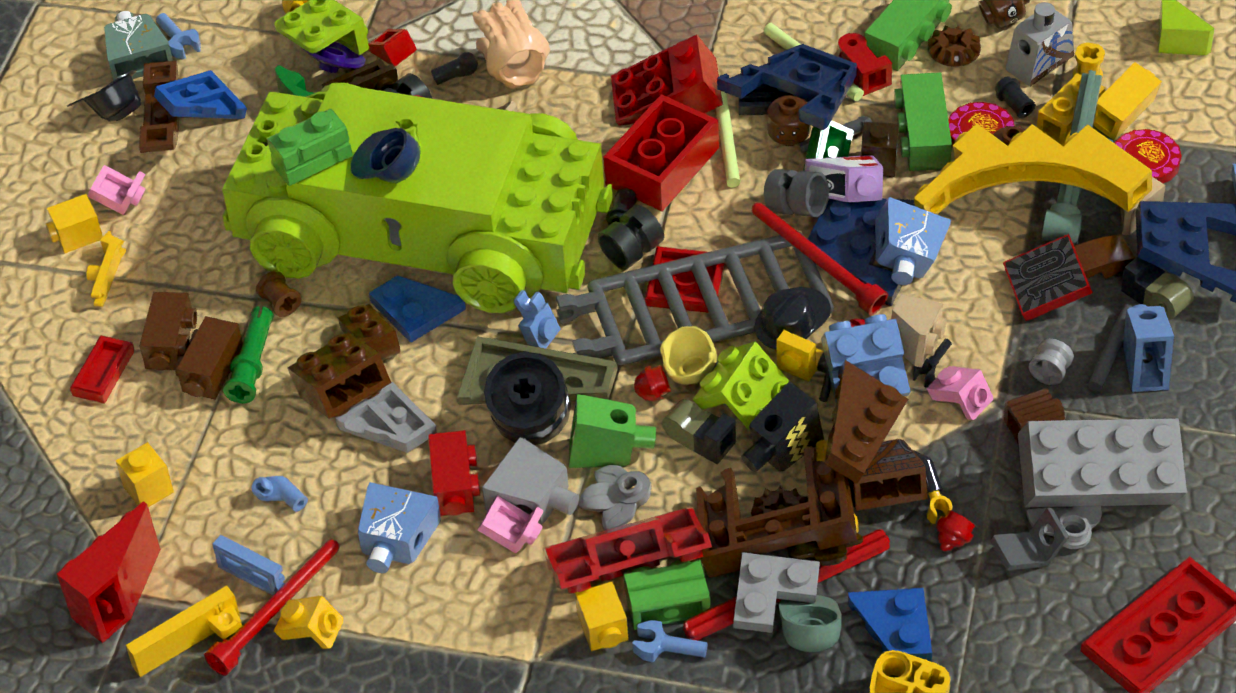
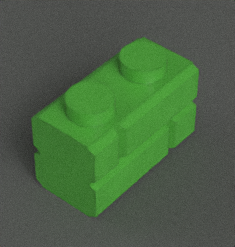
(309, 146)
(666, 592)

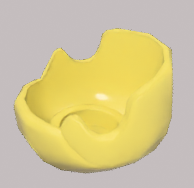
(688, 355)

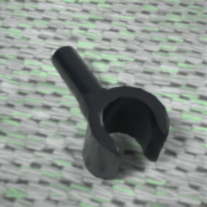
(930, 364)
(826, 387)

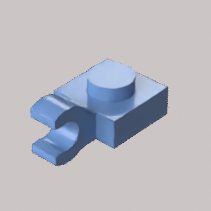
(539, 322)

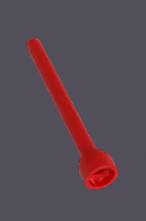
(870, 297)
(224, 655)

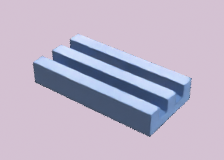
(248, 565)

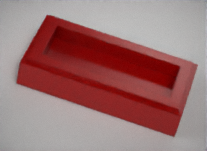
(102, 369)

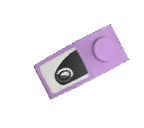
(850, 177)

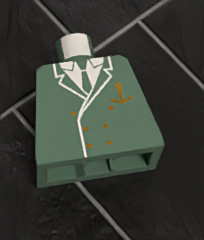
(133, 43)

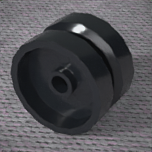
(527, 398)

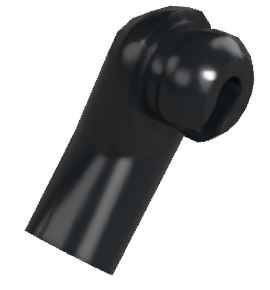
(462, 66)

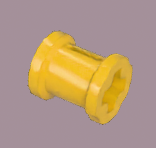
(1089, 57)

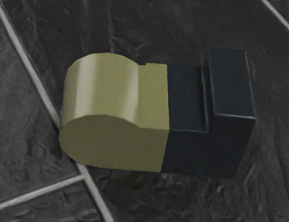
(1156, 287)
(701, 430)

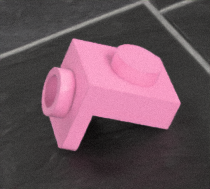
(117, 190)
(962, 387)
(510, 524)

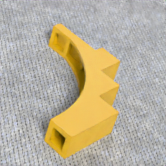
(1084, 162)

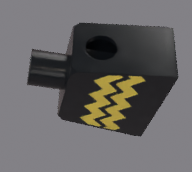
(783, 430)

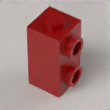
(451, 472)

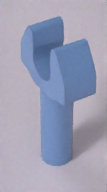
(178, 37)
(662, 642)

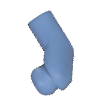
(279, 489)

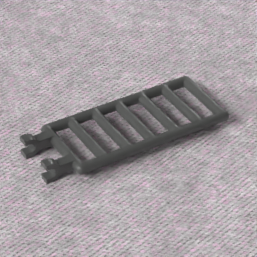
(612, 345)

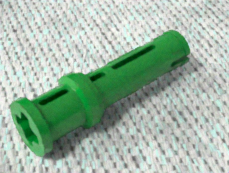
(247, 365)

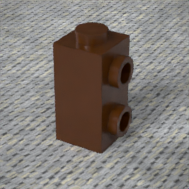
(167, 330)
(209, 357)

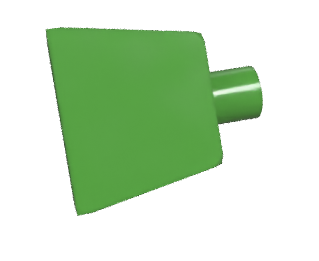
(605, 433)

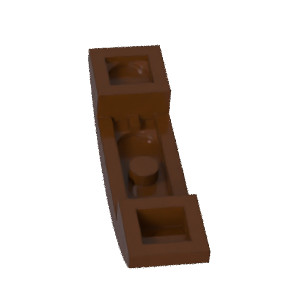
(159, 126)

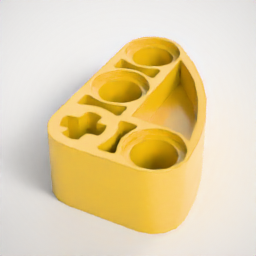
(913, 674)

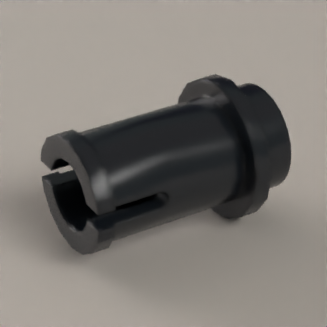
(1009, 90)
(623, 201)

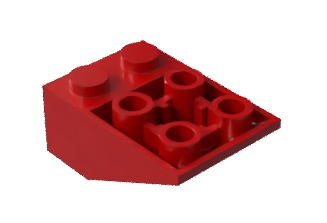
(681, 72)
(111, 574)

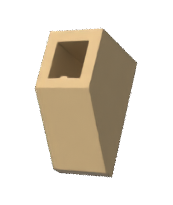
(919, 327)

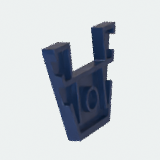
(801, 71)
(848, 237)
(1177, 239)

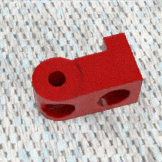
(872, 72)

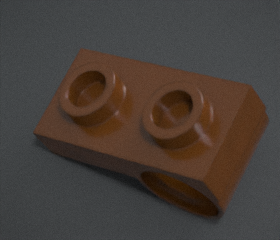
(371, 329)

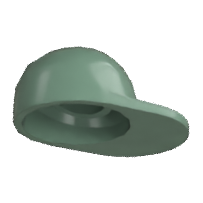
(811, 625)

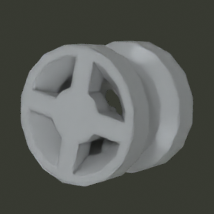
(1051, 361)

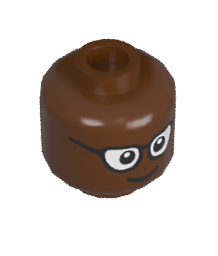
(1002, 12)

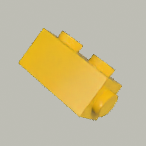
(1125, 100)
(1057, 114)

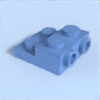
(870, 347)

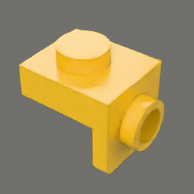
(797, 355)
(309, 618)

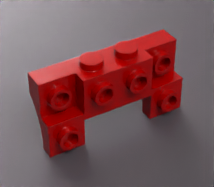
(625, 546)

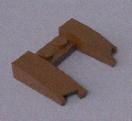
(824, 518)

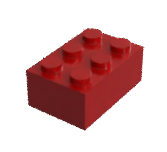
(662, 152)

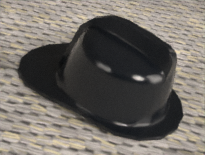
(115, 99)
(793, 310)

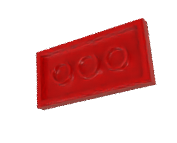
(1163, 628)

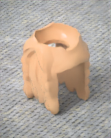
(513, 47)

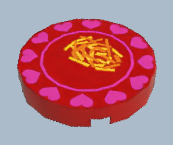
(985, 114)
(1153, 150)

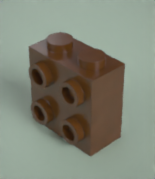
(339, 375)

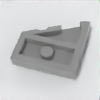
(388, 420)

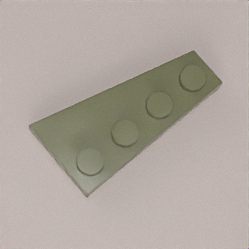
(581, 373)

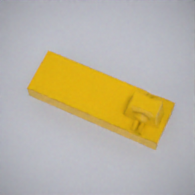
(211, 615)

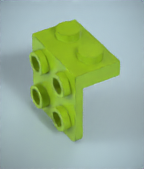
(321, 24)
(743, 381)

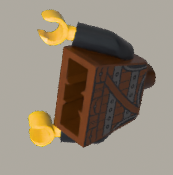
(899, 477)

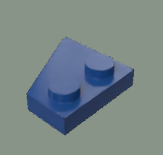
(200, 97)
(415, 306)
(895, 619)

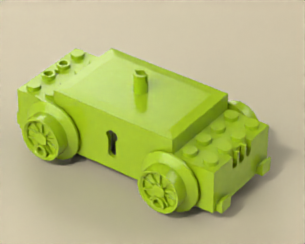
(491, 200)

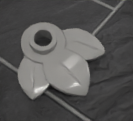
(613, 497)
(1074, 519)

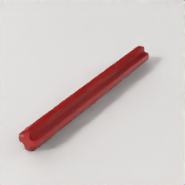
(723, 614)

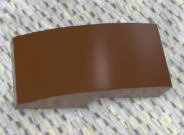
(1104, 255)

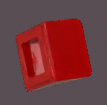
(393, 46)

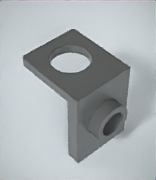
(1030, 548)

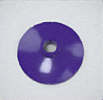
(336, 57)

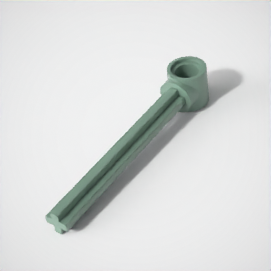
(1064, 215)

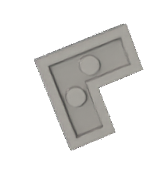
(767, 579)

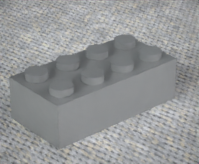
(1101, 462)

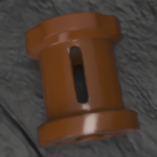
(278, 293)

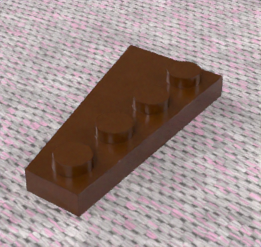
(860, 420)

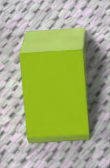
(1183, 30)

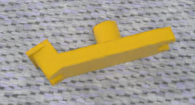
(105, 274)

